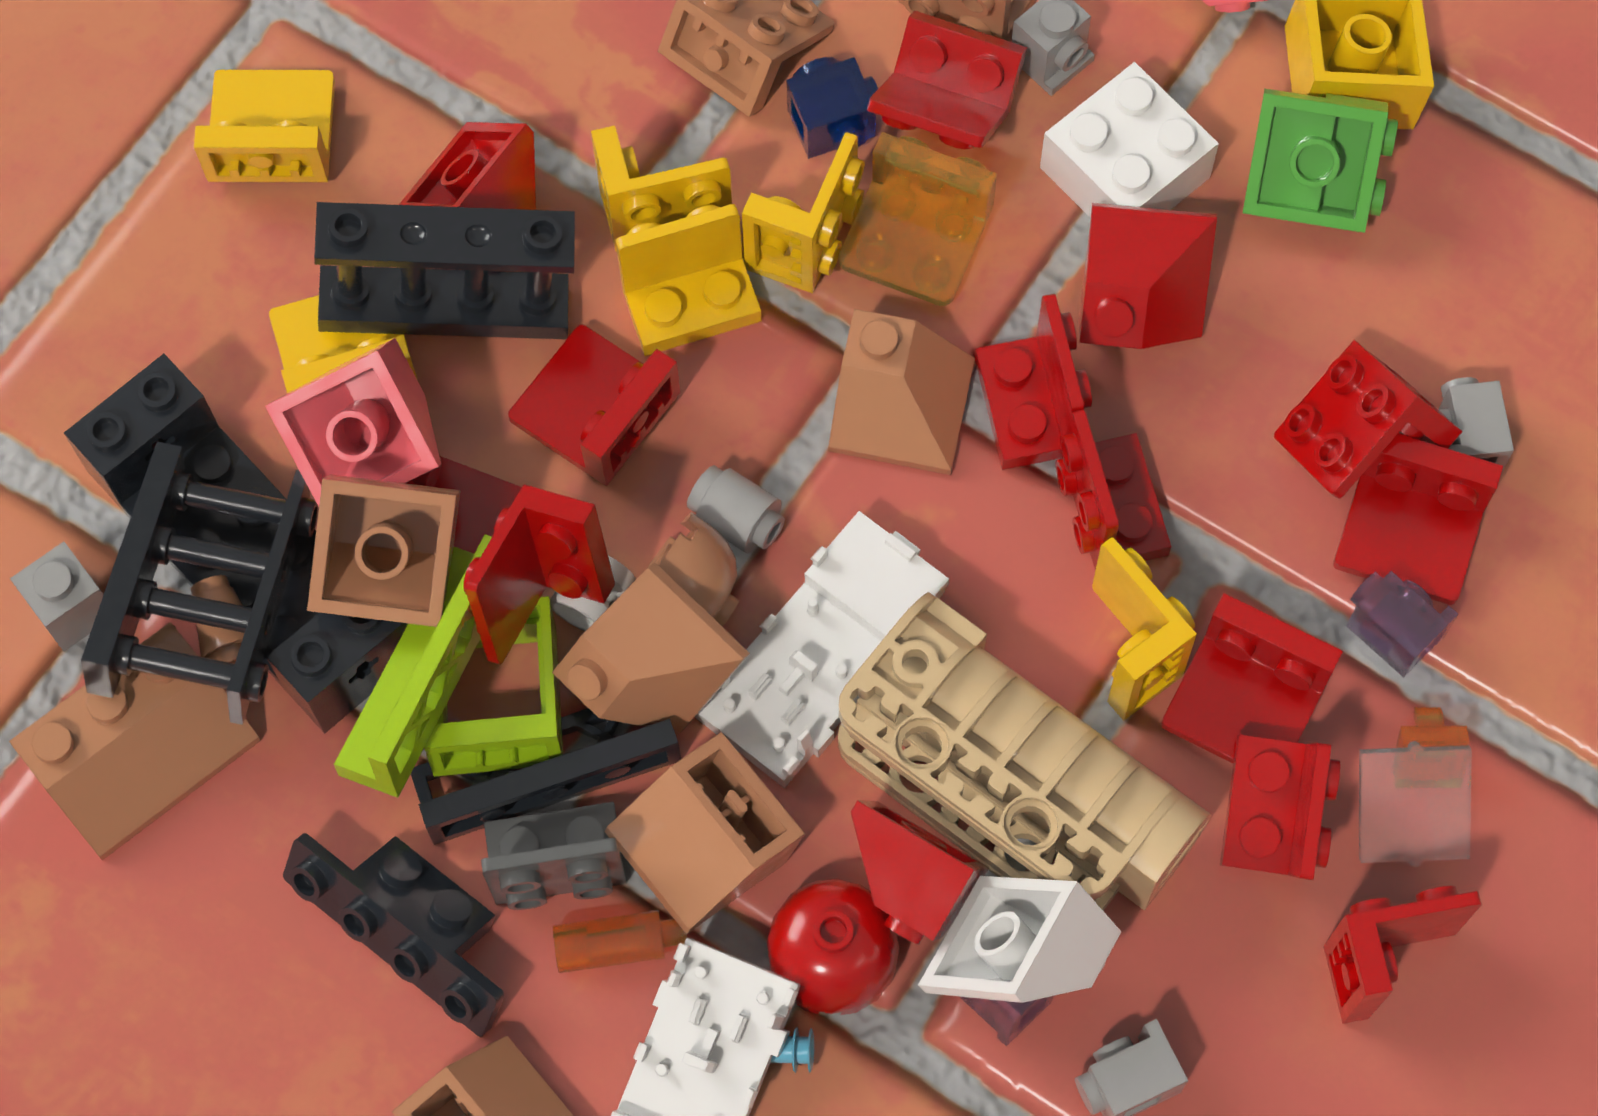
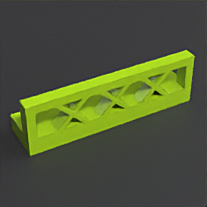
(412, 691)

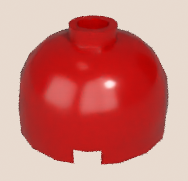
(833, 946)

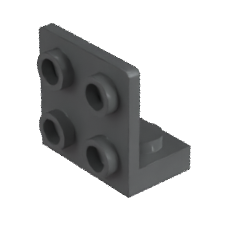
(552, 856)

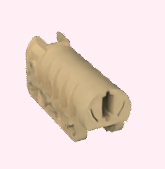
(1006, 761)

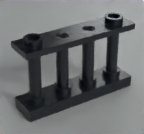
(421, 292)
(152, 541)

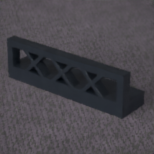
(549, 781)

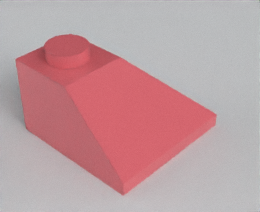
(359, 421)

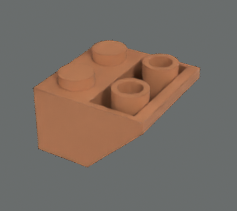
(705, 833)
(486, 1083)

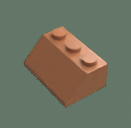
(132, 755)

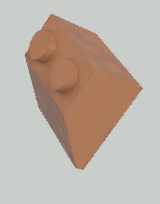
(383, 550)

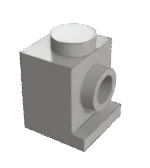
(1055, 42)
(1481, 416)
(1132, 1076)

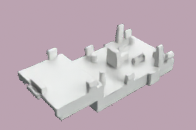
(789, 687)
(709, 1037)

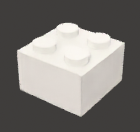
(1128, 147)

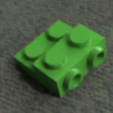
(1319, 159)

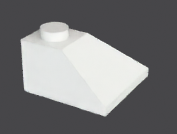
(1022, 942)

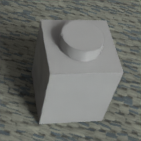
(60, 595)

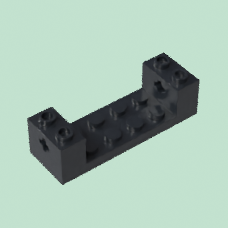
(307, 651)

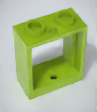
(513, 740)

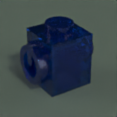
(828, 101)

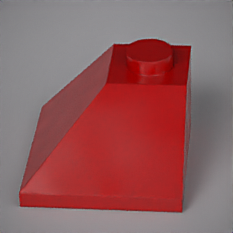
(481, 169)
(1145, 276)
(912, 872)

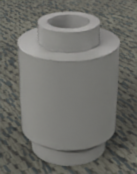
(737, 508)

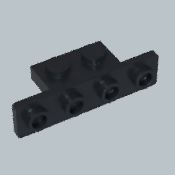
(407, 918)

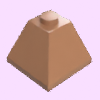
(900, 394)
(651, 656)

